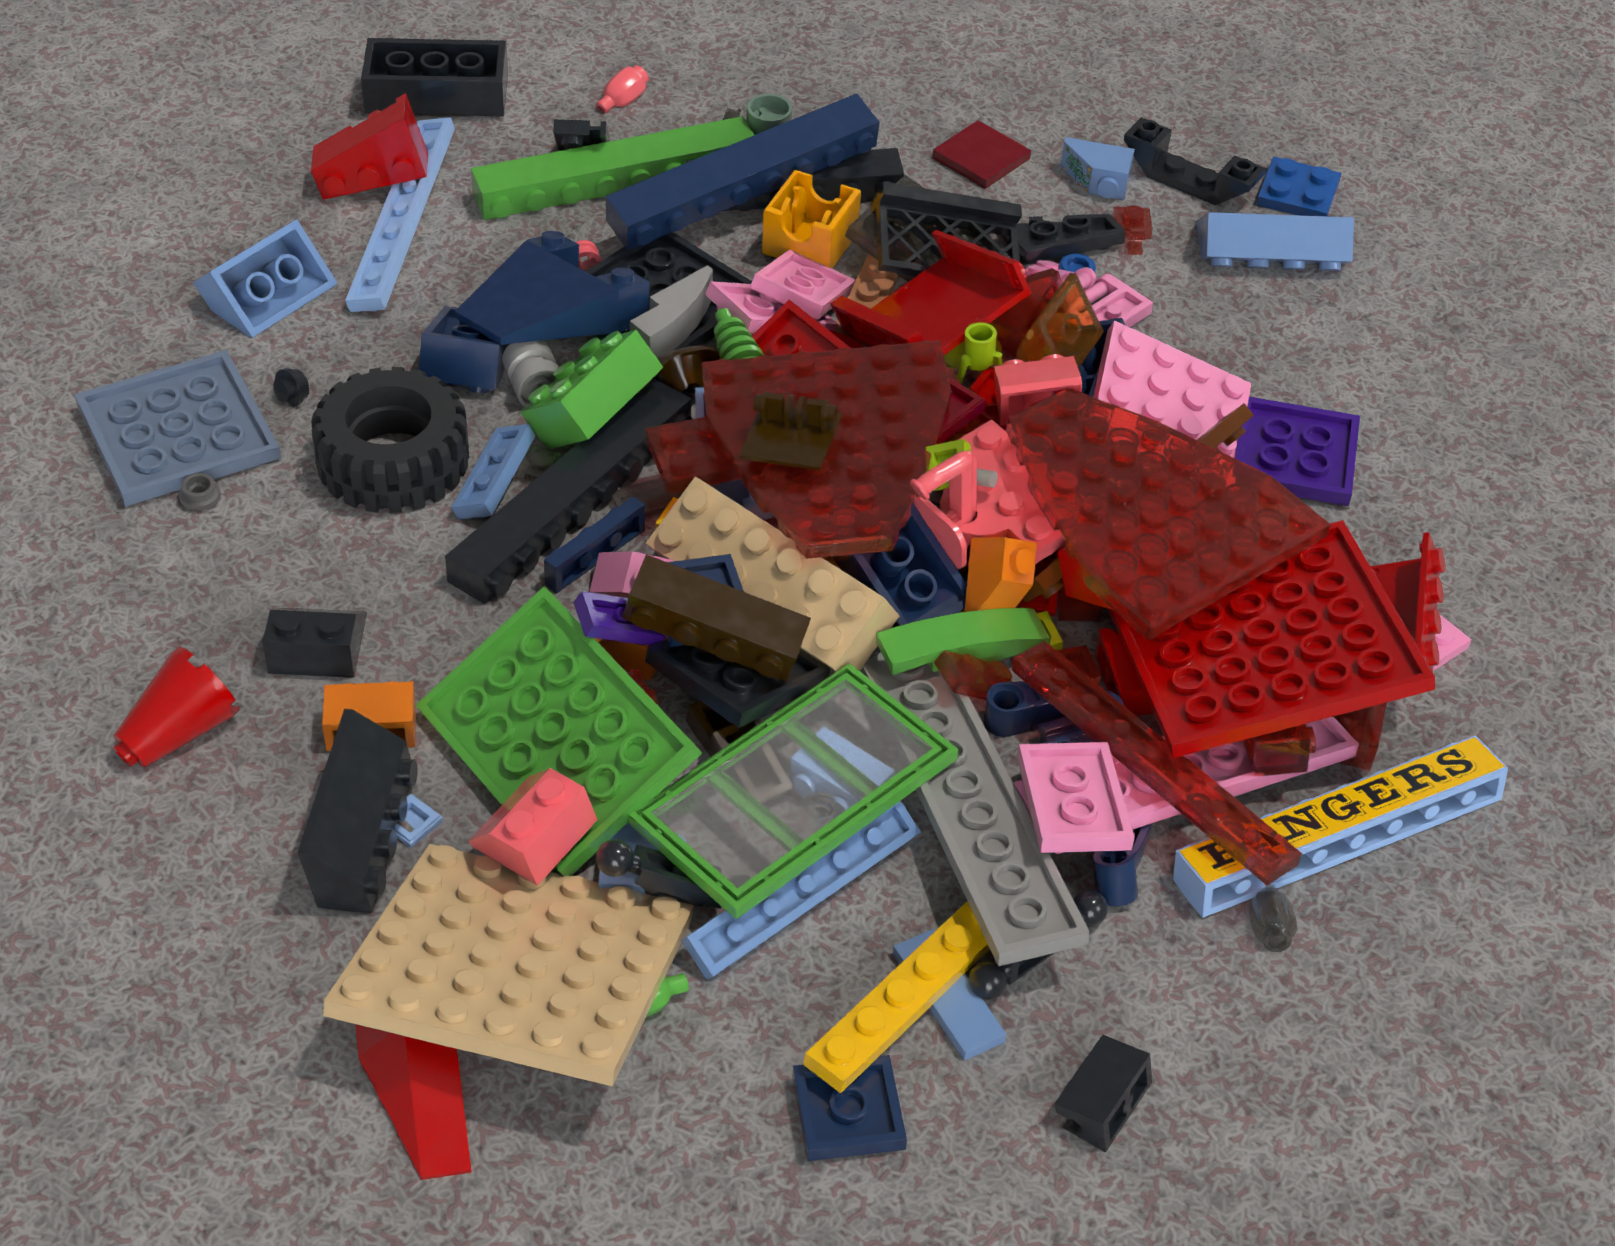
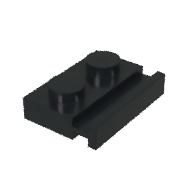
(579, 133)

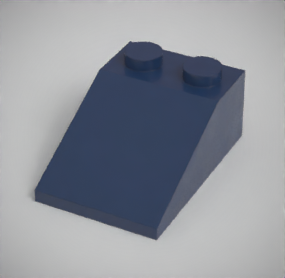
(460, 354)
(912, 577)

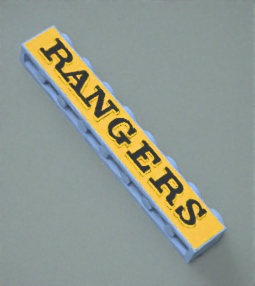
(1351, 821)

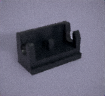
(1105, 1091)

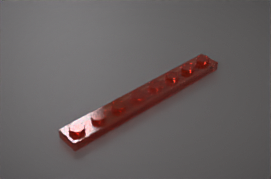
(1150, 759)

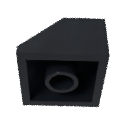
(313, 641)

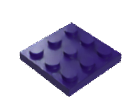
(1302, 448)

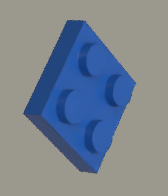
(1298, 188)

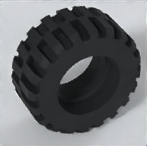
(397, 472)

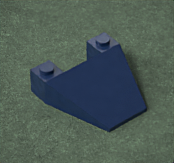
(547, 296)

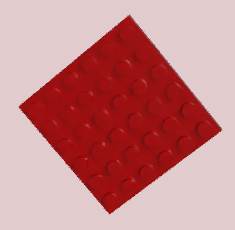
(1279, 652)

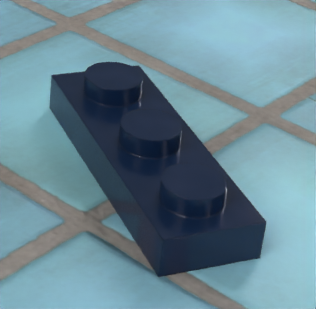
(582, 552)

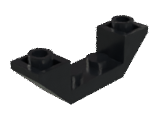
(1151, 153)

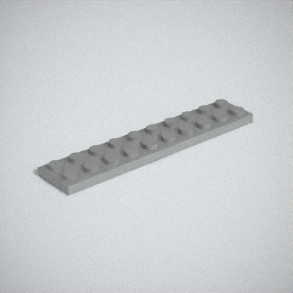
(986, 826)

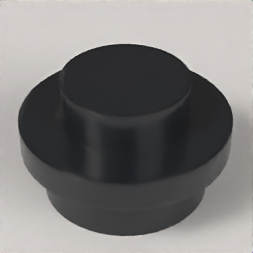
(291, 386)

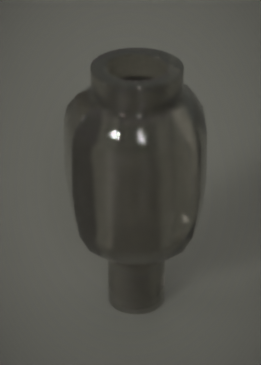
(1273, 919)

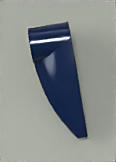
(1117, 870)

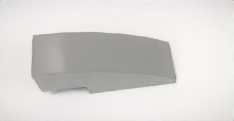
(674, 312)

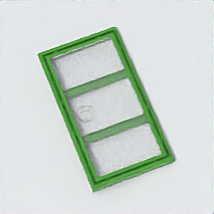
(792, 789)

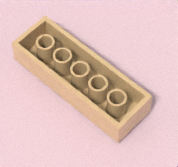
(770, 567)

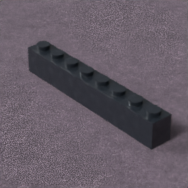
(562, 496)

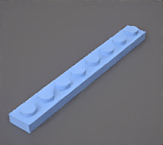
(398, 225)

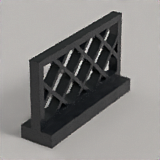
(947, 213)

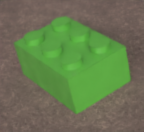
(590, 389)

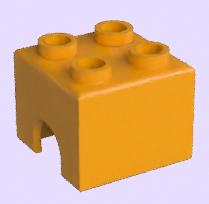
(808, 223)

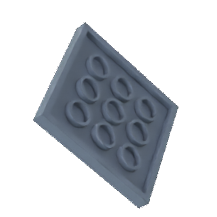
(176, 425)

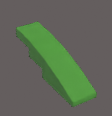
(981, 633)

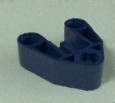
(1018, 708)

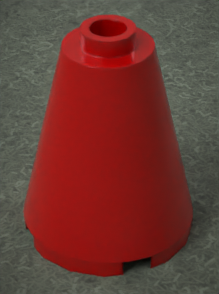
(173, 710)

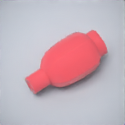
(623, 88)

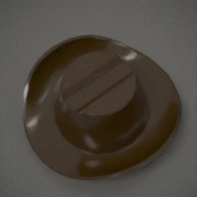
(684, 367)

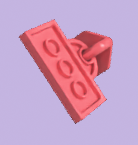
(984, 511)

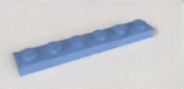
(728, 939)

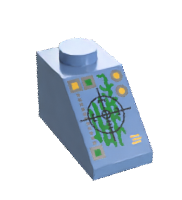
(1098, 166)

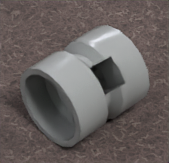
(529, 367)

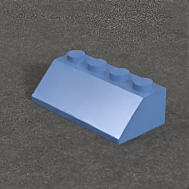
(1276, 239)

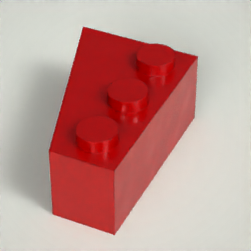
(371, 154)

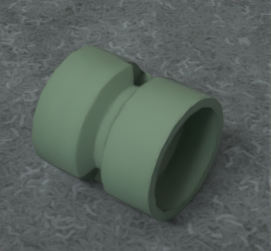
(767, 112)

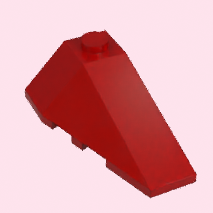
(422, 1096)

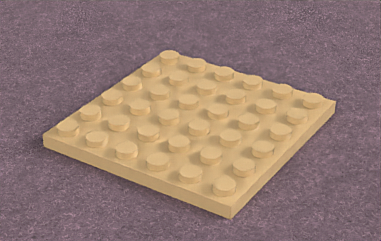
(513, 966)

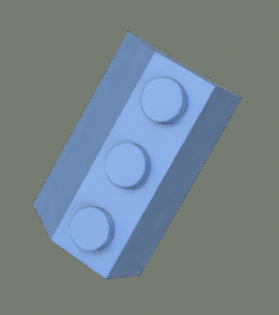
(267, 281)

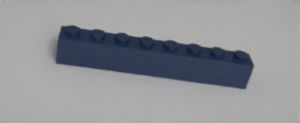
(741, 171)

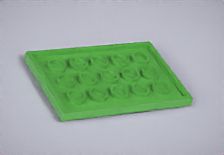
(560, 702)

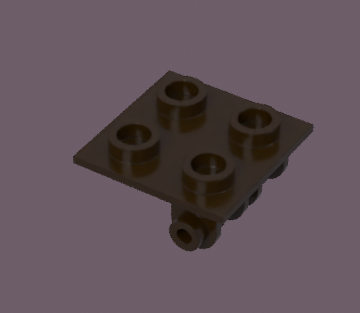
(791, 433)

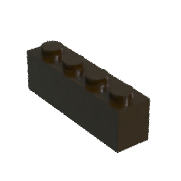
(716, 618)

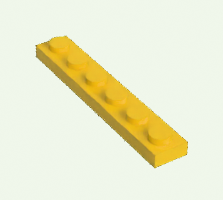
(898, 1001)

